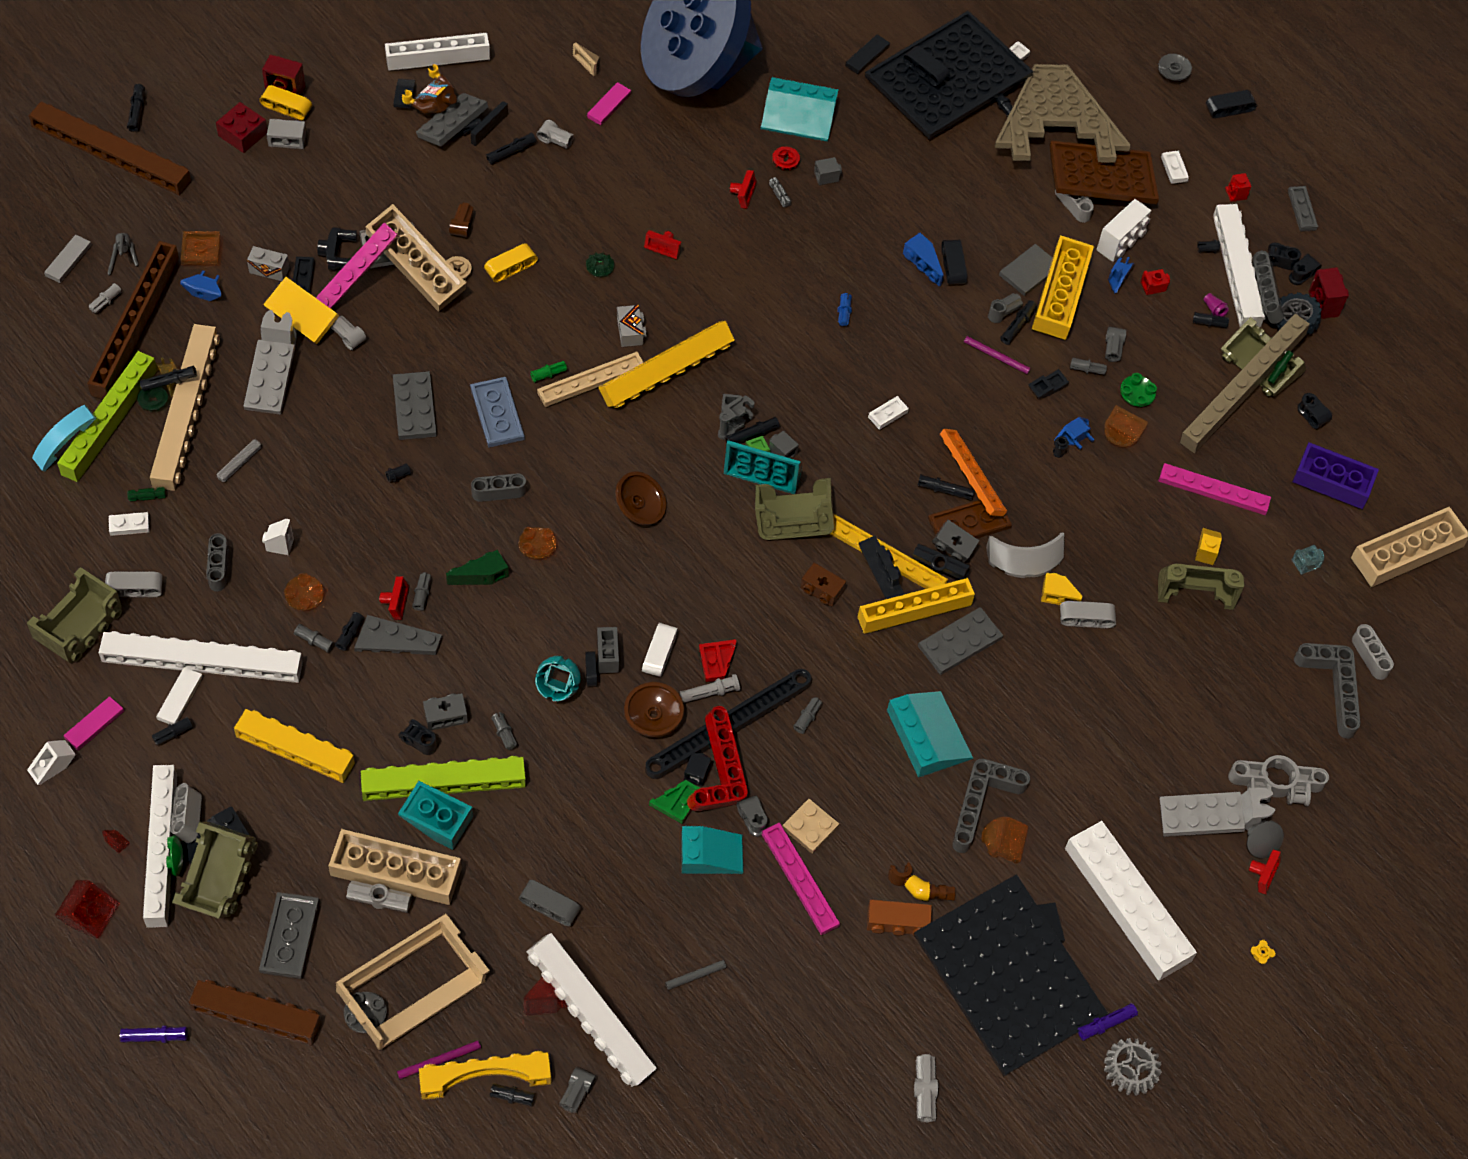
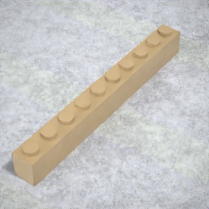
(184, 409)

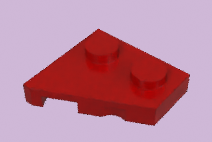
(716, 658)

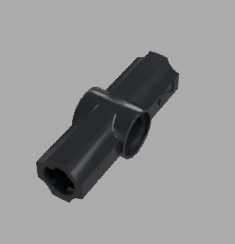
(952, 566)

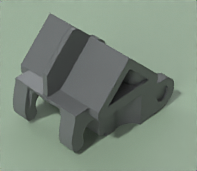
(731, 413)

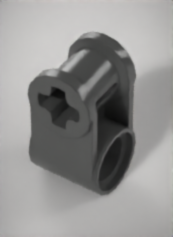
(753, 815)

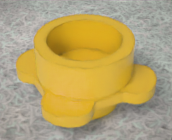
(1260, 957)

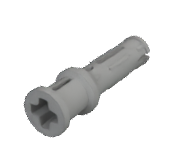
(718, 687)

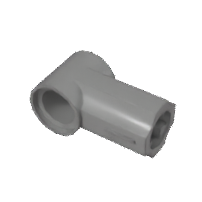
(550, 132)
(350, 335)

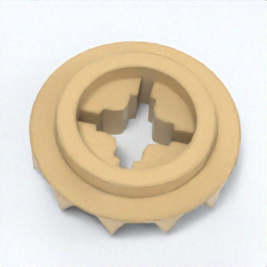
(462, 264)

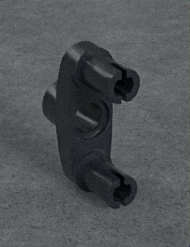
(330, 247)

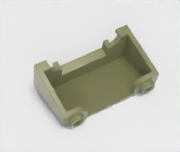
(1247, 343)
(795, 513)
(1224, 582)

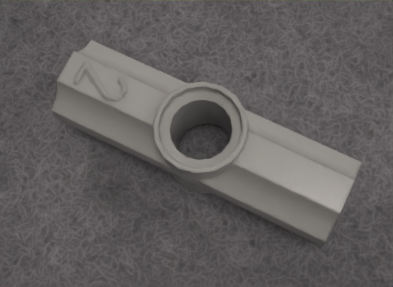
(392, 898)
(925, 1088)

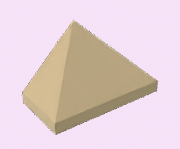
(586, 58)

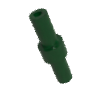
(1280, 367)

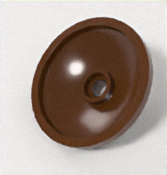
(640, 498)
(653, 699)

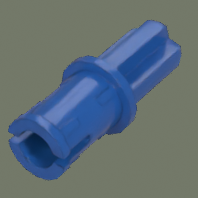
(844, 309)

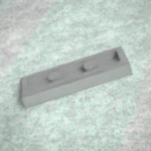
(67, 258)

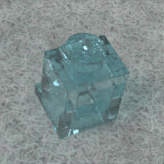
(1308, 559)

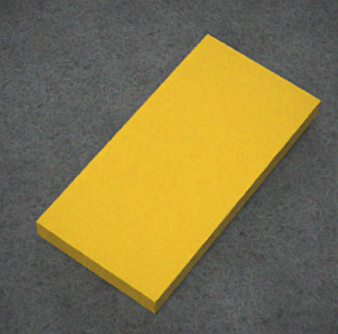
(307, 313)

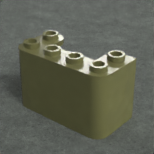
(77, 617)
(217, 871)

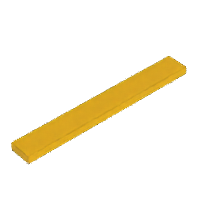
(908, 567)

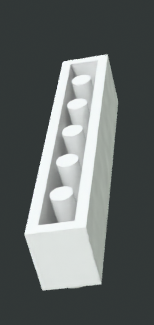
(437, 51)

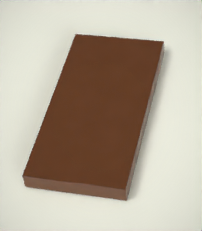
(972, 519)

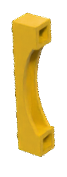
(530, 1068)

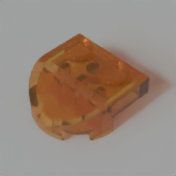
(1124, 427)
(1005, 838)

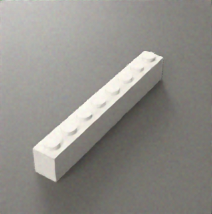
(1238, 264)
(157, 874)
(591, 1010)

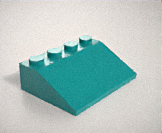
(799, 109)
(762, 467)
(928, 732)

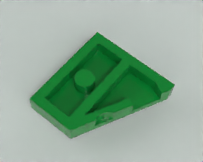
(674, 801)

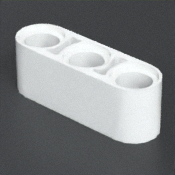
(659, 649)

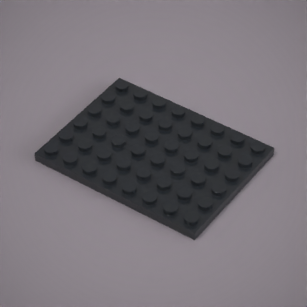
(978, 68)
(1010, 974)

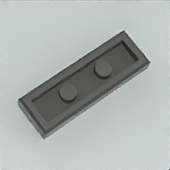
(1302, 208)

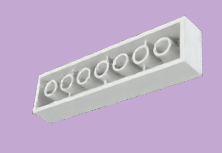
(1130, 900)

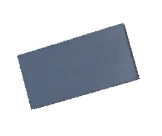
(497, 412)

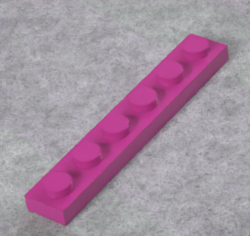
(357, 266)
(1214, 489)
(800, 878)

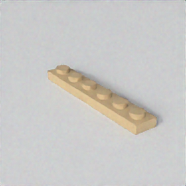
(587, 380)

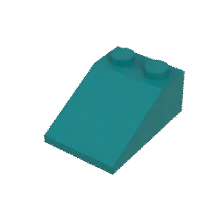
(436, 814)
(710, 851)

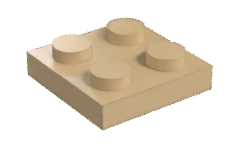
(810, 826)

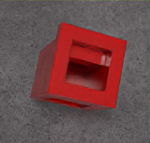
(1238, 187)
(1155, 281)

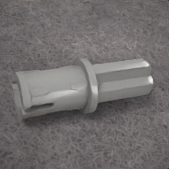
(105, 298)

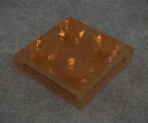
(200, 247)

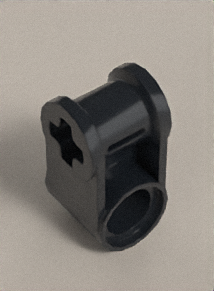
(1285, 256)
(1304, 270)
(1314, 413)
(416, 735)

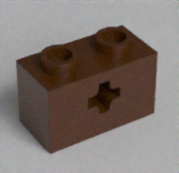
(823, 584)

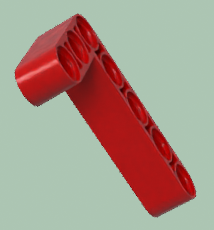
(723, 765)

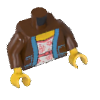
(435, 96)

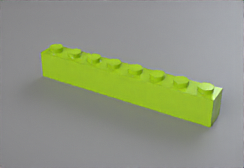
(108, 417)
(447, 777)

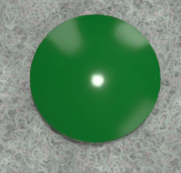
(1138, 390)
(176, 858)

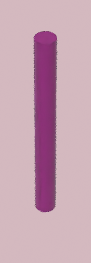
(1021, 367)
(439, 1059)

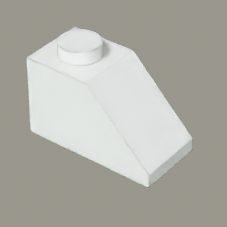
(279, 537)
(51, 760)

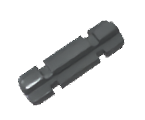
(780, 192)

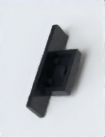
(882, 567)

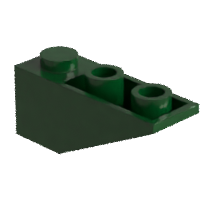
(482, 571)

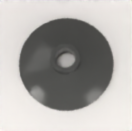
(1174, 67)

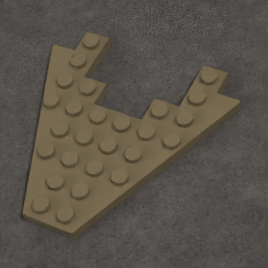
(1058, 99)

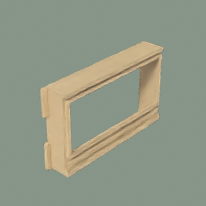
(428, 1005)

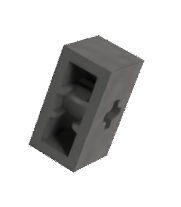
(964, 543)
(607, 650)
(454, 714)

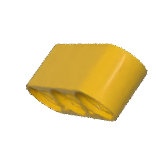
(285, 102)
(510, 262)

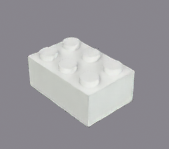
(1124, 230)

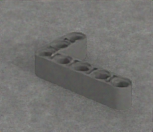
(1347, 683)
(976, 797)

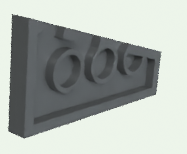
(386, 635)

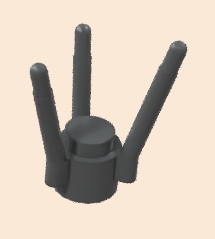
(122, 245)

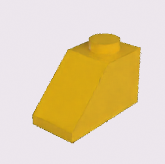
(1208, 546)
(1058, 590)

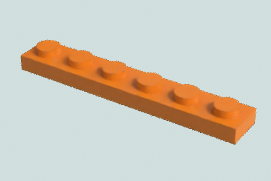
(973, 472)

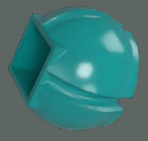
(553, 688)

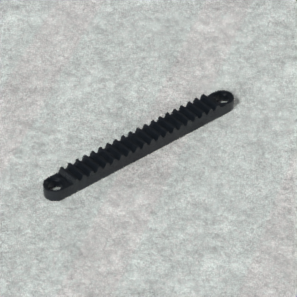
(739, 716)

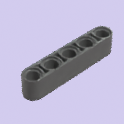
(1268, 287)

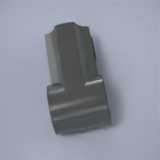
(1003, 307)
(1115, 340)
(579, 1085)

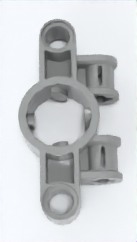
(1300, 778)

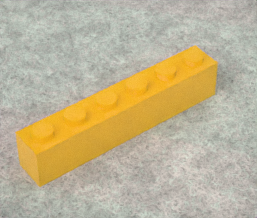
(915, 605)
(294, 745)

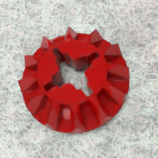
(780, 154)

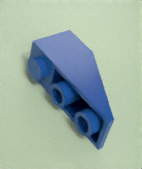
(923, 255)

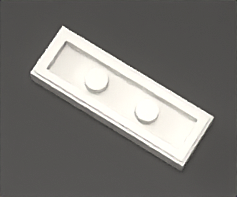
(179, 696)

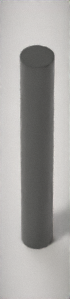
(695, 974)

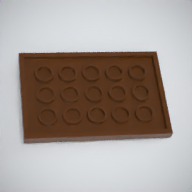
(1080, 173)

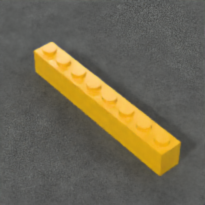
(666, 363)

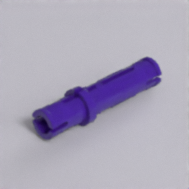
(1101, 1024)
(153, 1034)

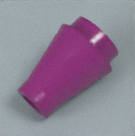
(1216, 305)

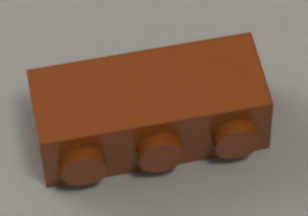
(897, 917)

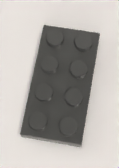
(452, 119)
(414, 405)
(960, 641)
(289, 935)

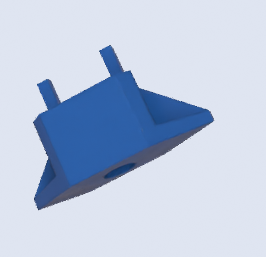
(1119, 274)
(202, 286)
(1076, 431)

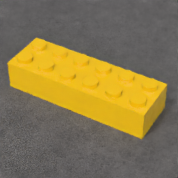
(1062, 287)

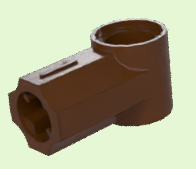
(461, 223)

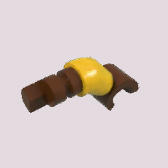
(917, 887)

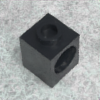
(697, 768)

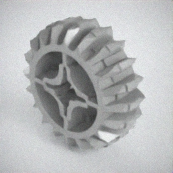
(1147, 1062)

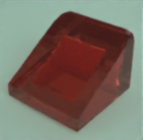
(115, 840)

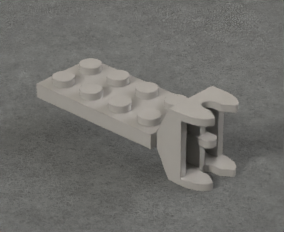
(271, 365)
(1214, 812)

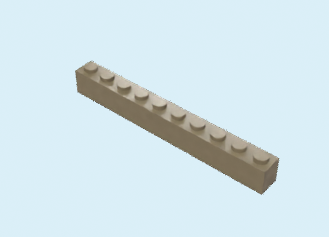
(1244, 383)

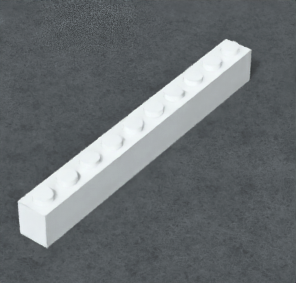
(201, 656)

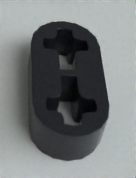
(590, 662)

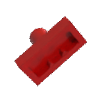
(745, 189)
(663, 243)
(396, 598)
(1266, 871)

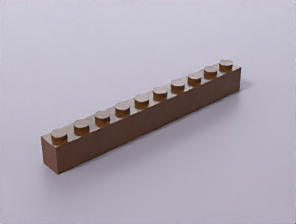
(110, 148)
(133, 319)

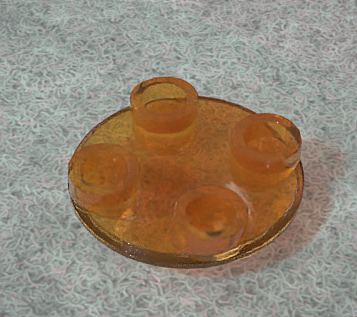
(537, 542)
(303, 592)

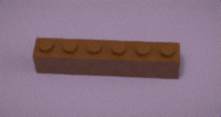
(255, 1012)

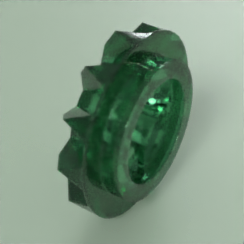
(600, 270)
(144, 401)

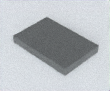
(1027, 270)

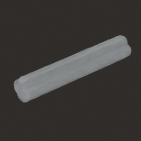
(238, 460)

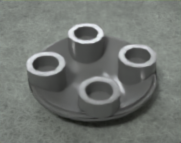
(1264, 839)
(372, 1006)

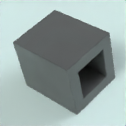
(827, 171)
(783, 445)

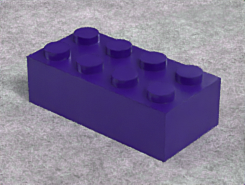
(1335, 475)

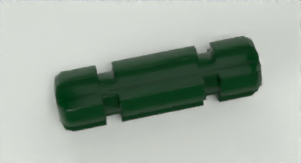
(147, 493)

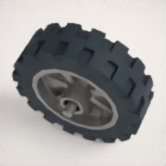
(1295, 303)

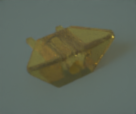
(166, 368)

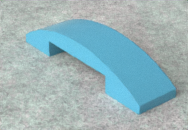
(60, 434)

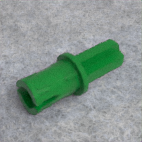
(548, 371)

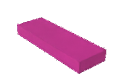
(609, 103)
(93, 723)

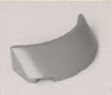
(1025, 561)

